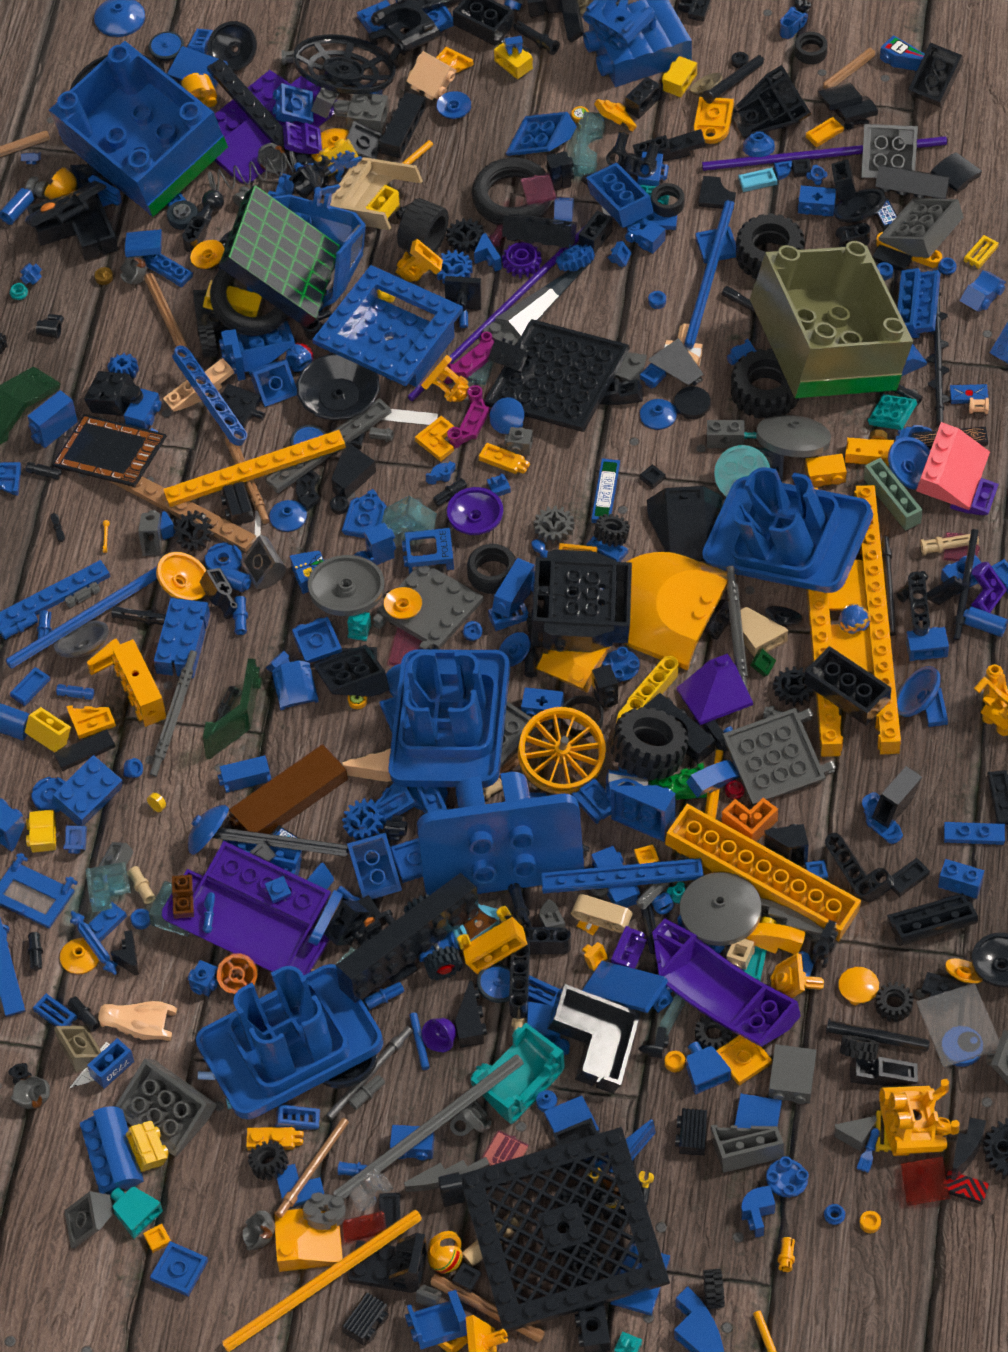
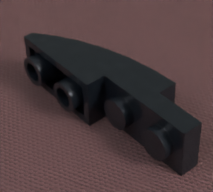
(675, 147)

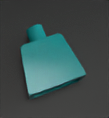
(135, 1209)

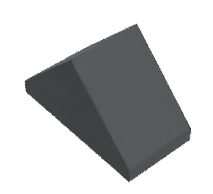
(855, 1132)

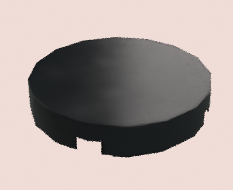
(692, 402)

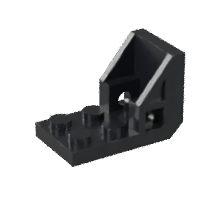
(393, 1266)

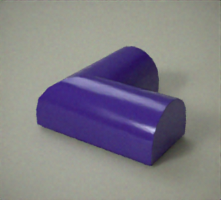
(991, 587)

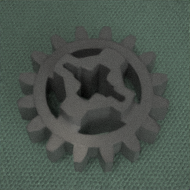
(545, 522)

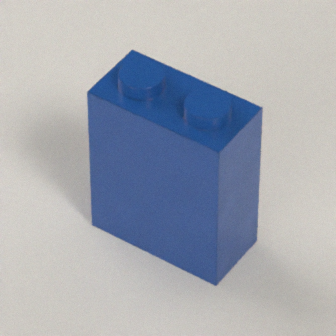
(52, 419)

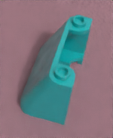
(520, 1089)

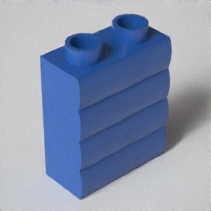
(648, 52)

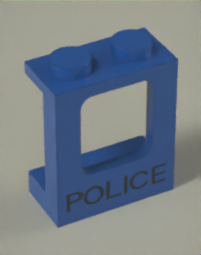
(444, 549)

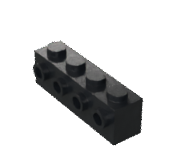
(402, 125)
(912, 181)

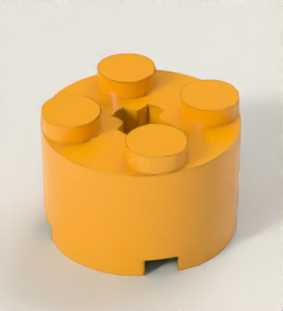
(201, 88)

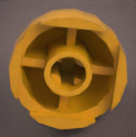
(62, 184)

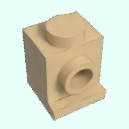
(741, 953)

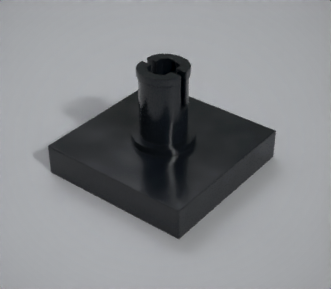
(464, 291)

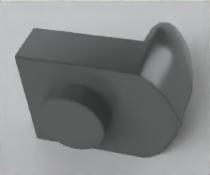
(550, 915)

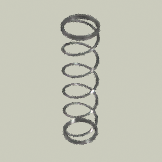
(212, 182)

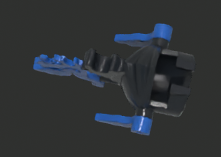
(315, 175)

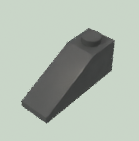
(325, 101)

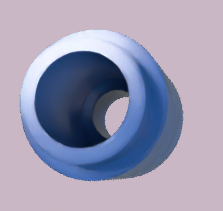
(237, 580)

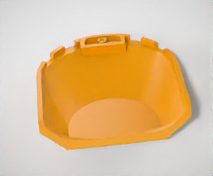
(672, 604)

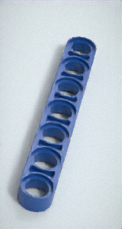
(210, 403)

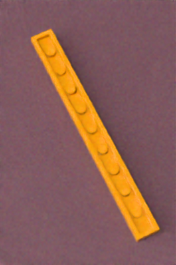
(254, 468)

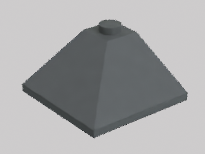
(888, 146)

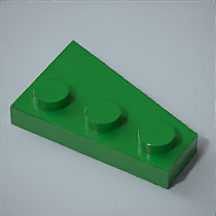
(678, 784)

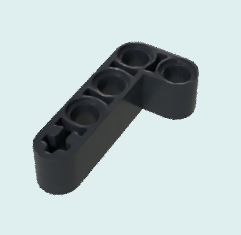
(853, 865)

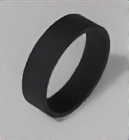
(586, 700)

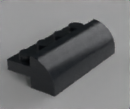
(932, 919)

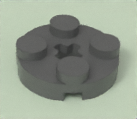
(319, 1202)

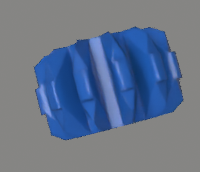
(123, 364)

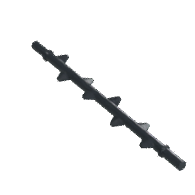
(940, 370)

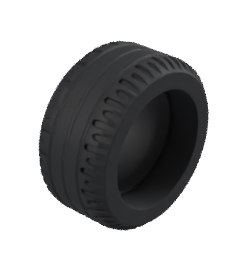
(484, 554)

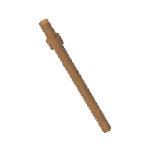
(291, 1197)

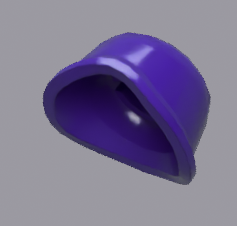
(439, 1034)

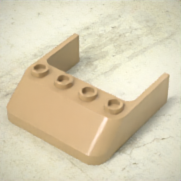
(364, 182)

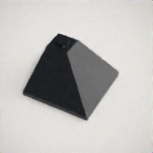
(353, 673)

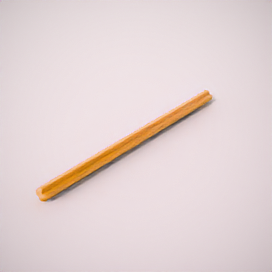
(321, 1280)

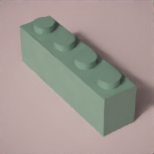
(893, 494)

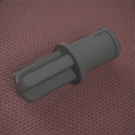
(366, 1092)

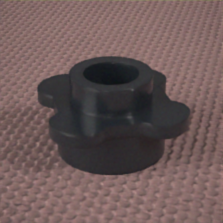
(19, 1068)

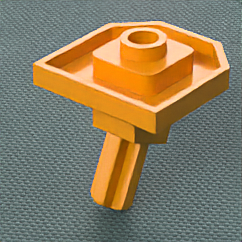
(790, 978)

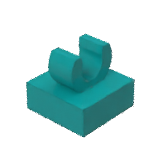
(628, 1343)

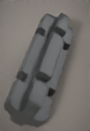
(82, 594)

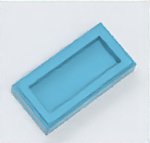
(757, 179)

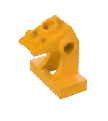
(422, 260)
(439, 374)

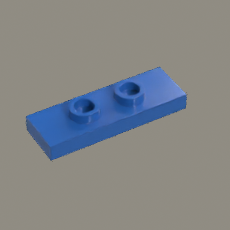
(974, 833)

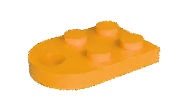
(714, 118)

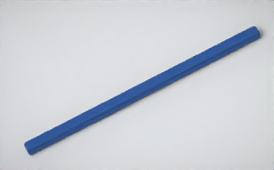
(709, 274)
(81, 618)

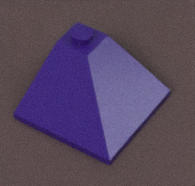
(715, 690)

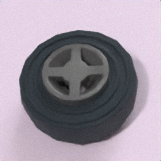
(181, 213)

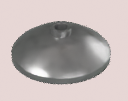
(82, 640)

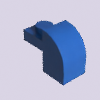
(757, 1204)

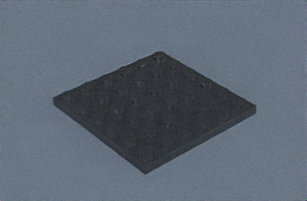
(563, 375)

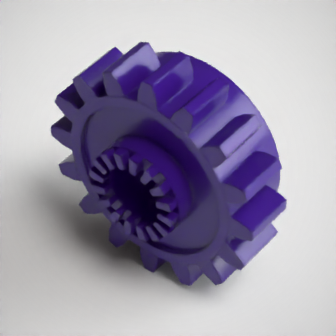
(521, 259)

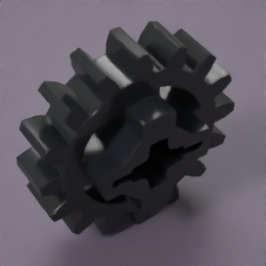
(457, 238)
(200, 534)
(794, 687)

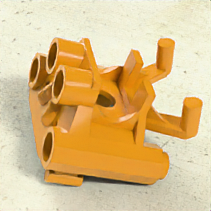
(995, 697)
(911, 1135)

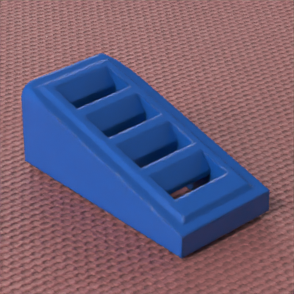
(200, 43)
(502, 623)
(297, 1111)

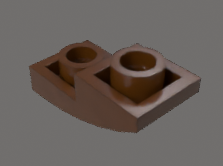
(182, 896)

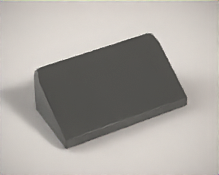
(117, 853)

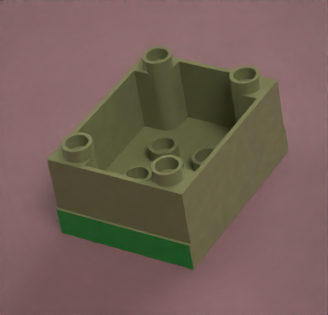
(831, 320)

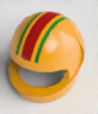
(445, 1258)

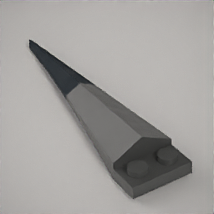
(515, 320)

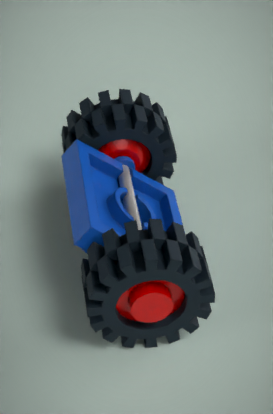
(442, 957)

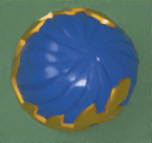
(854, 618)

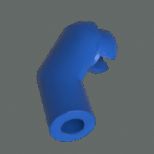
(463, 319)

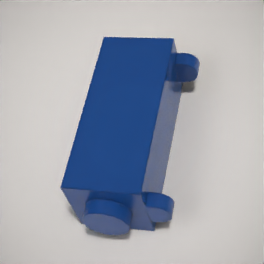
(244, 774)

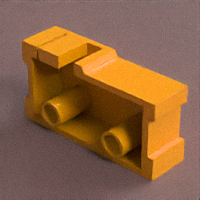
(867, 450)

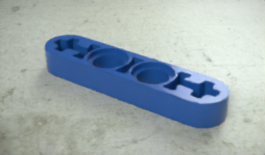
(325, 918)

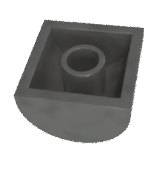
(263, 563)

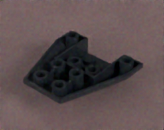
(684, 518)

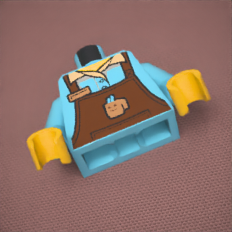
(479, 924)

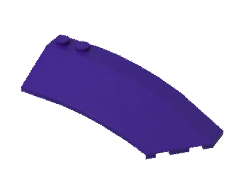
(720, 987)

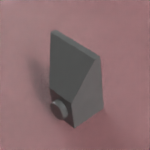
(87, 1216)

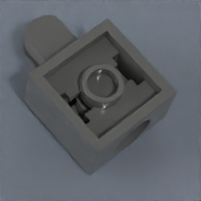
(364, 109)

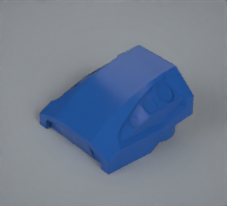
(294, 684)

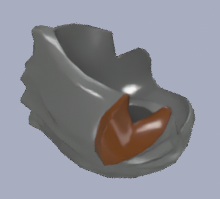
(274, 154)
(133, 270)
(31, 1092)
(259, 1230)

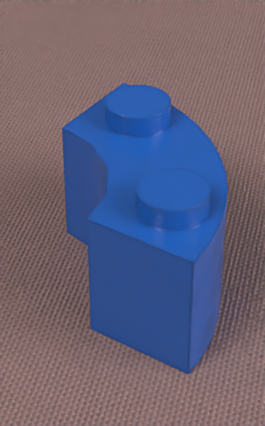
(983, 291)

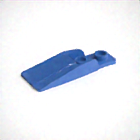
(635, 1143)

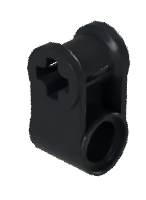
(857, 232)

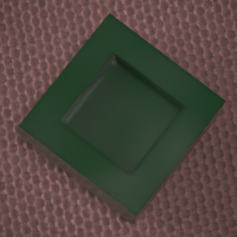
(763, 662)

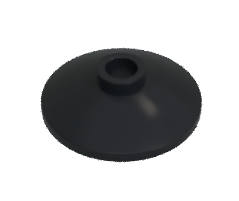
(783, 615)

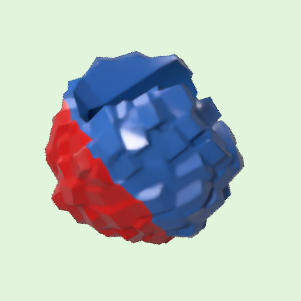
(299, 357)

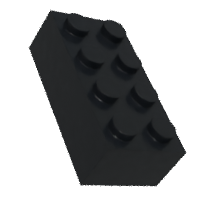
(847, 685)

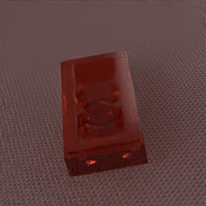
(364, 1226)

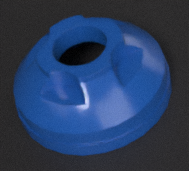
(758, 145)

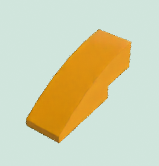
(775, 936)

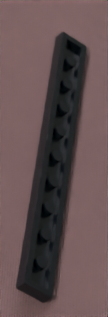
(252, 107)

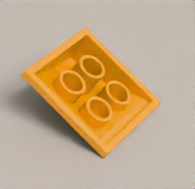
(572, 666)
(303, 1246)

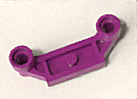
(474, 359)
(473, 420)

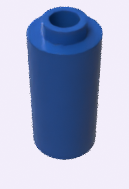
(16, 206)
(985, 621)

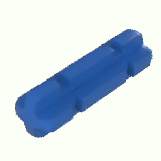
(75, 691)

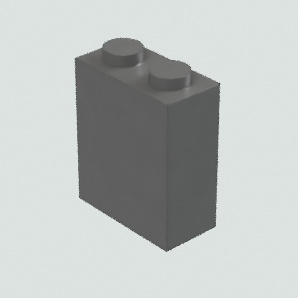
(792, 1074)

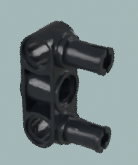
(631, 162)

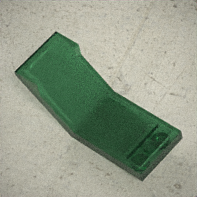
(21, 393)
(239, 720)

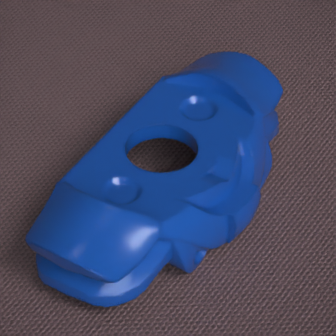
(893, 833)

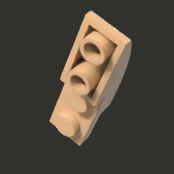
(185, 395)

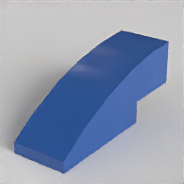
(712, 778)

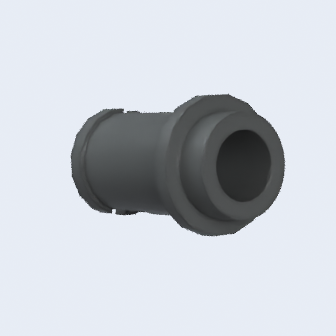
(382, 434)

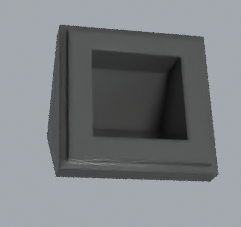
(428, 1296)

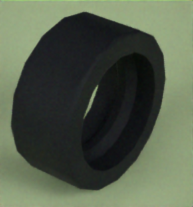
(811, 57)
(671, 190)

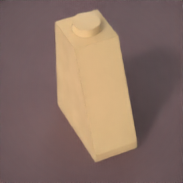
(761, 632)

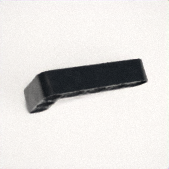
(539, 941)

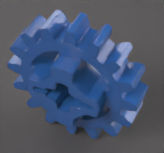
(575, 258)
(455, 265)
(363, 819)

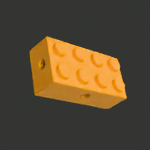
(138, 683)

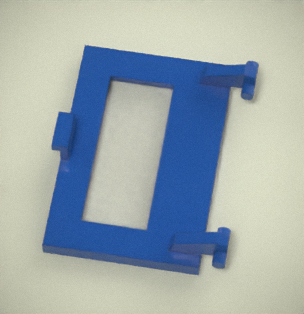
(33, 893)

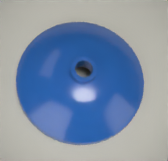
(119, 17)
(907, 460)
(918, 691)
(205, 827)

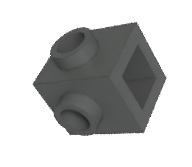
(519, 440)

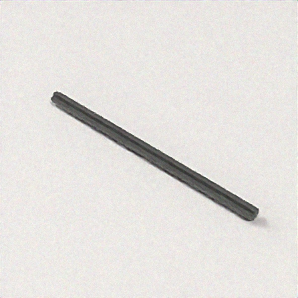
(432, 1124)

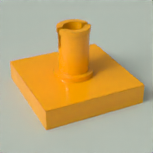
(483, 1336)

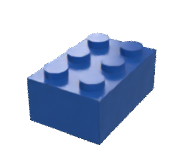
(87, 791)

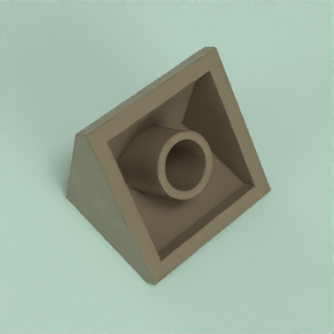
(77, 1045)

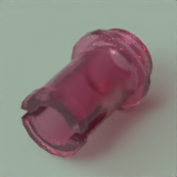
(497, 236)

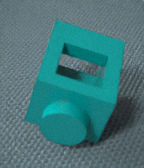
(359, 626)

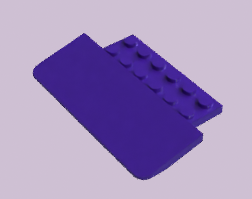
(244, 136)
(246, 917)

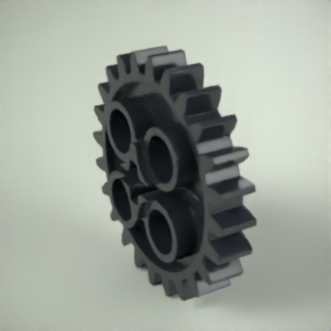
(997, 1139)

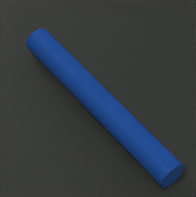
(419, 1042)

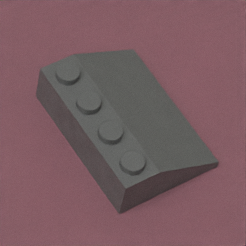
(923, 226)
(168, 1102)

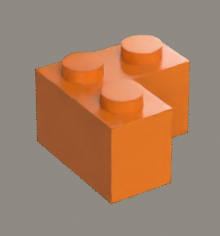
(750, 822)

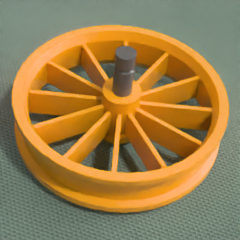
(561, 750)

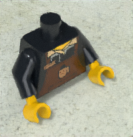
(612, 1203)

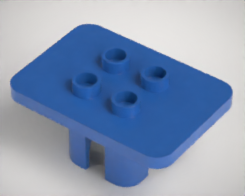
(788, 532)
(449, 717)
(500, 840)
(287, 1039)

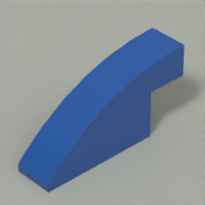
(698, 1329)

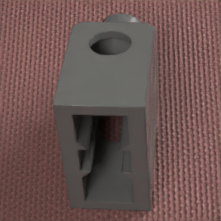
(149, 525)

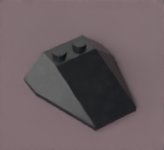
(770, 105)

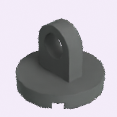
(474, 1117)

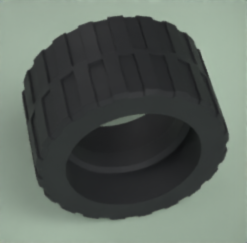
(423, 222)

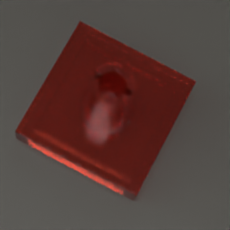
(925, 1181)

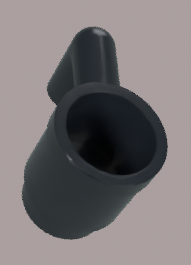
(51, 326)

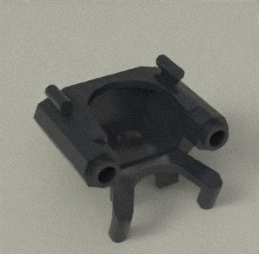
(407, 16)

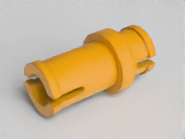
(786, 1257)

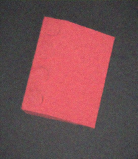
(953, 467)

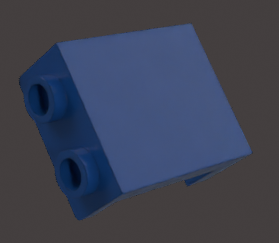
(438, 1322)

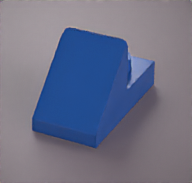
(486, 251)

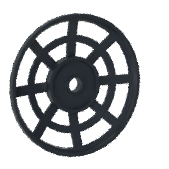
(344, 69)

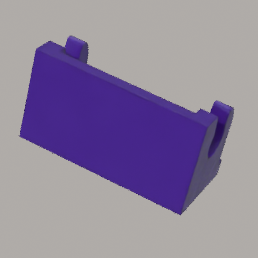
(629, 948)

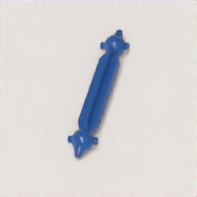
(93, 942)

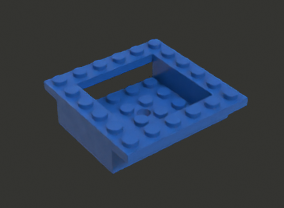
(364, 321)

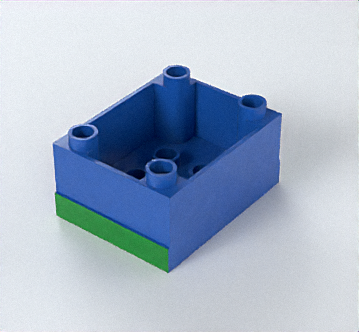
(138, 128)

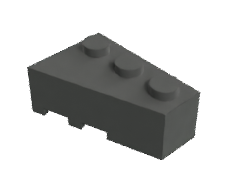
(746, 1146)

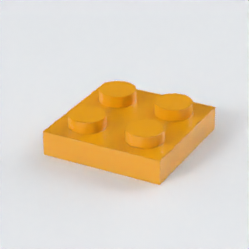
(744, 1058)

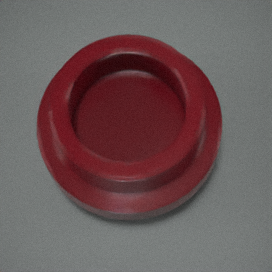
(734, 790)

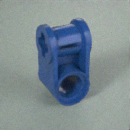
(792, 23)

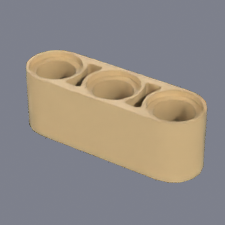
(601, 913)

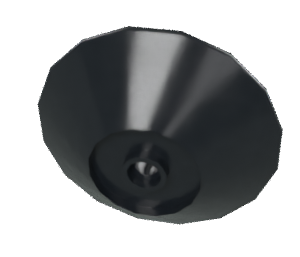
(335, 375)

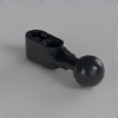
(197, 226)

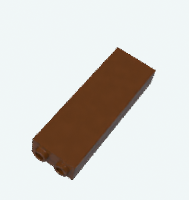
(289, 792)

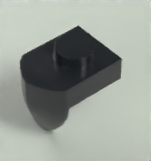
(661, 1042)

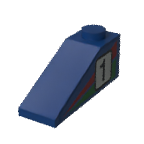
(901, 54)

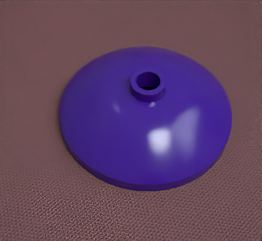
(472, 504)

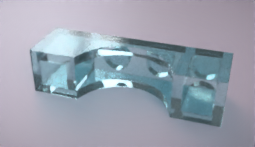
(592, 129)

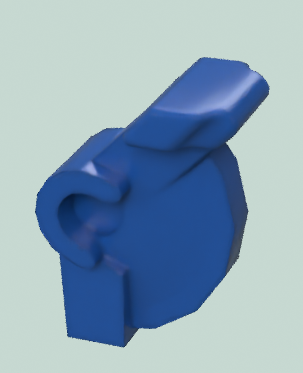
(441, 472)

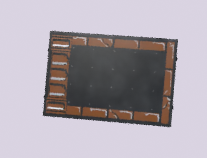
(109, 450)

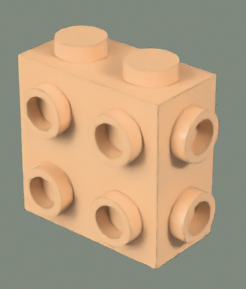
(430, 76)

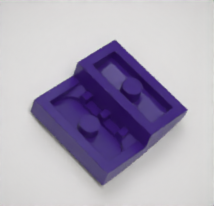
(302, 139)
(982, 499)

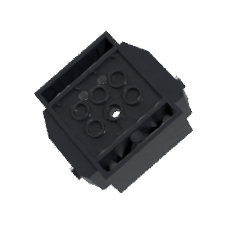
(578, 620)

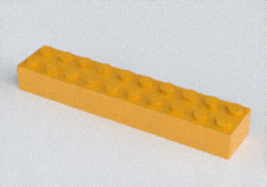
(770, 873)

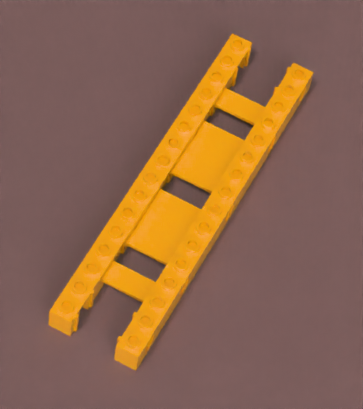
(866, 648)

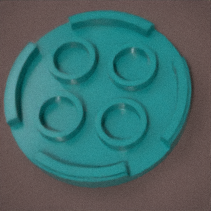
(737, 463)

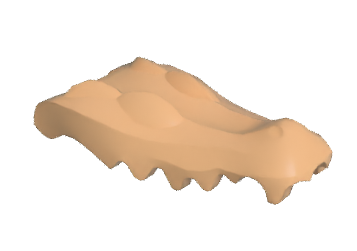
(140, 1020)

